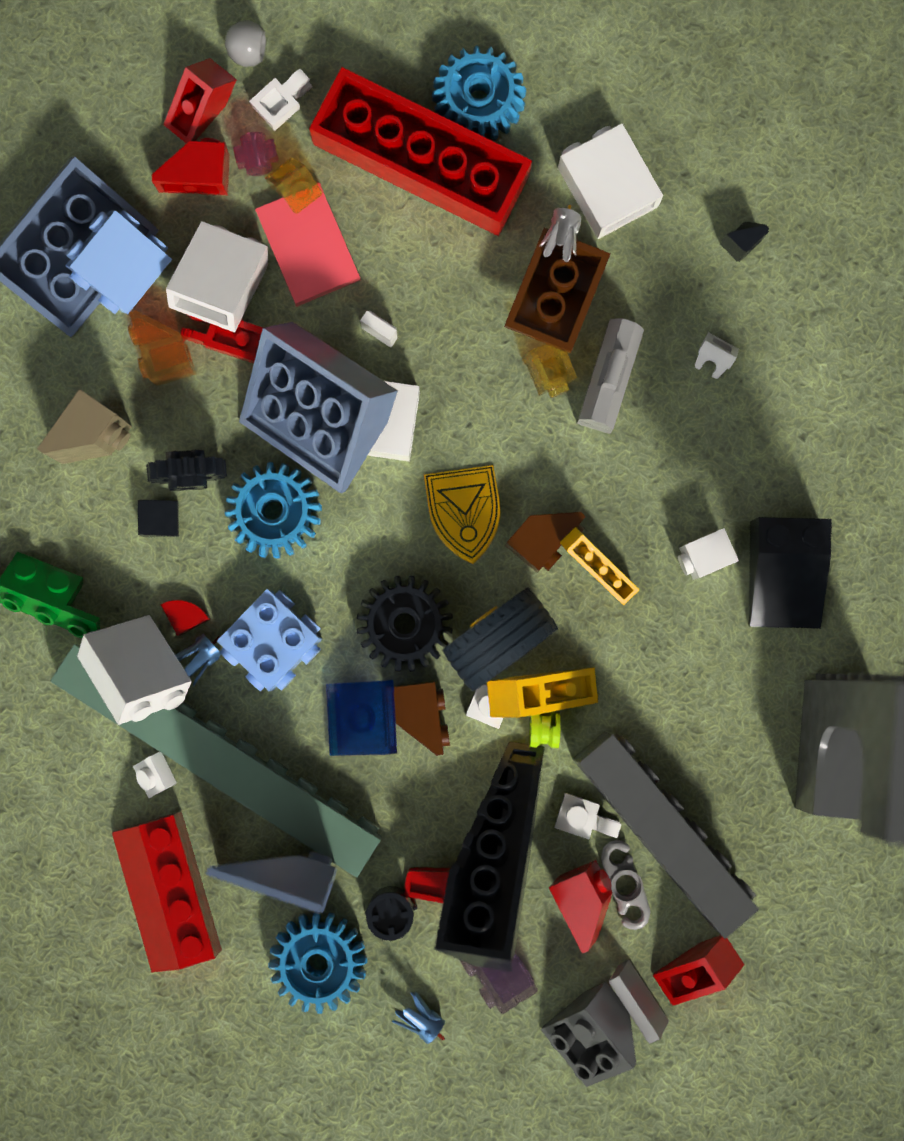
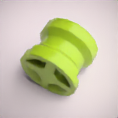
(545, 730)

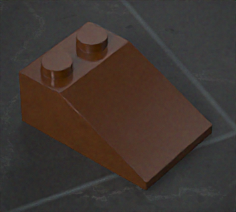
(557, 294)

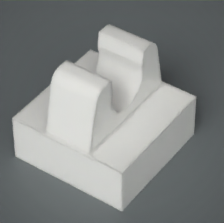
(719, 352)

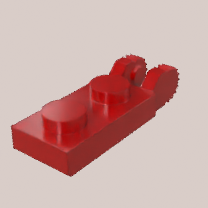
(238, 344)

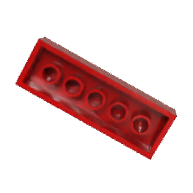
(420, 151)

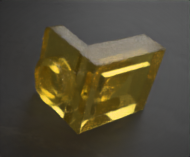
(294, 184)

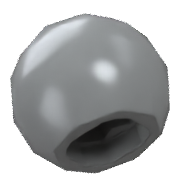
(246, 43)

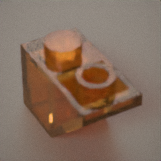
(162, 349)

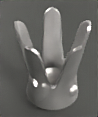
(562, 232)

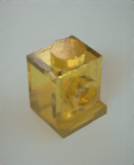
(555, 359)

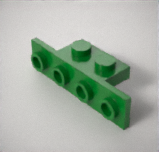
(45, 594)

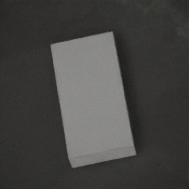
(639, 1001)

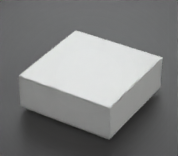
(379, 328)

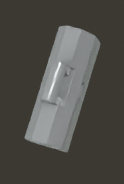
(610, 375)

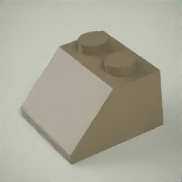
(85, 432)

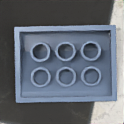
(38, 243)
(315, 404)

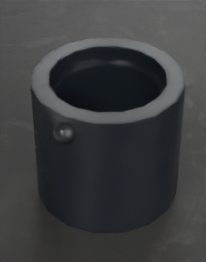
(390, 913)

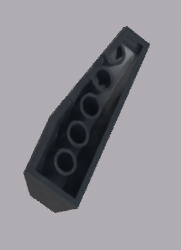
(491, 871)

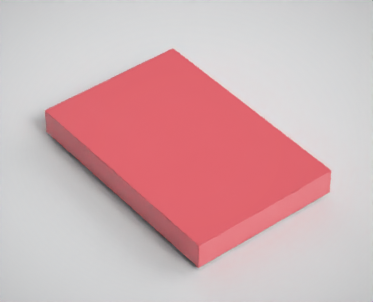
(308, 248)

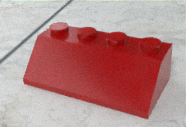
(167, 893)

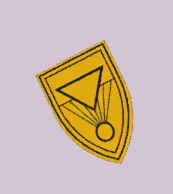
(464, 509)

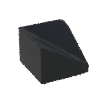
(744, 239)

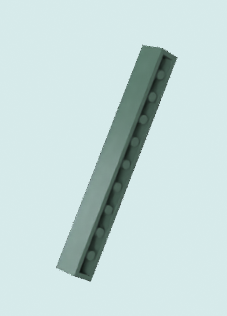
(240, 774)

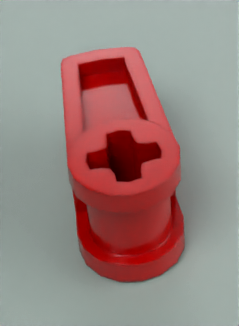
(426, 883)

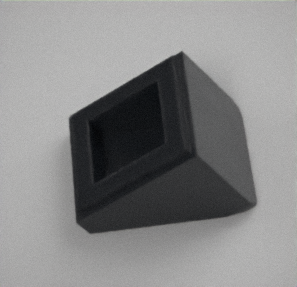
(158, 518)

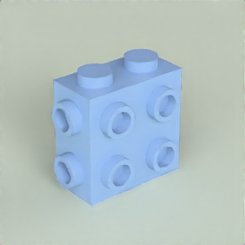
(117, 261)
(270, 641)

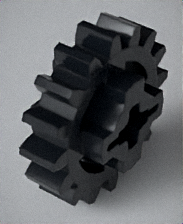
(186, 470)

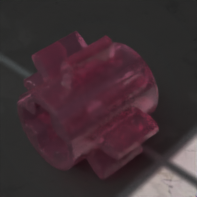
(256, 154)

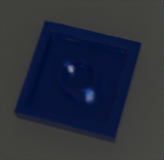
(361, 718)

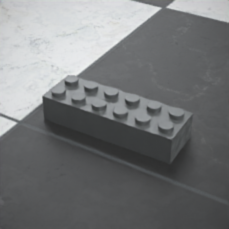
(670, 839)

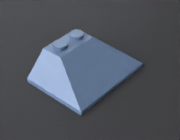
(289, 879)

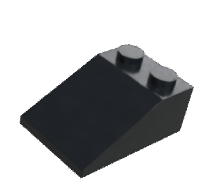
(788, 571)

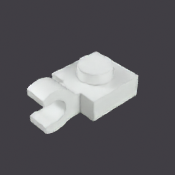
(277, 101)
(580, 817)

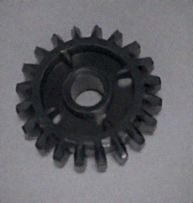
(404, 601)

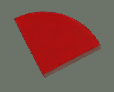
(184, 615)

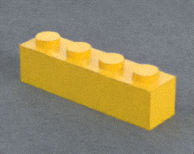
(599, 566)

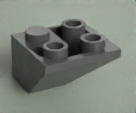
(594, 1035)

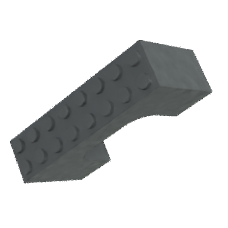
(854, 752)

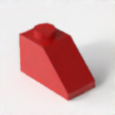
(199, 99)
(195, 169)
(583, 901)
(700, 971)

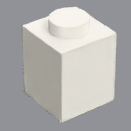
(707, 554)

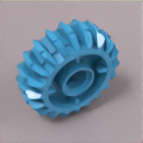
(485, 74)
(258, 495)
(313, 984)

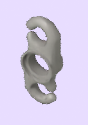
(638, 896)

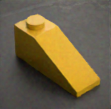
(542, 692)

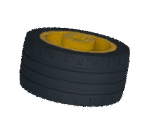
(500, 638)

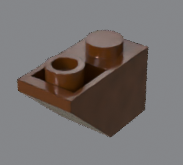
(540, 538)
(418, 714)

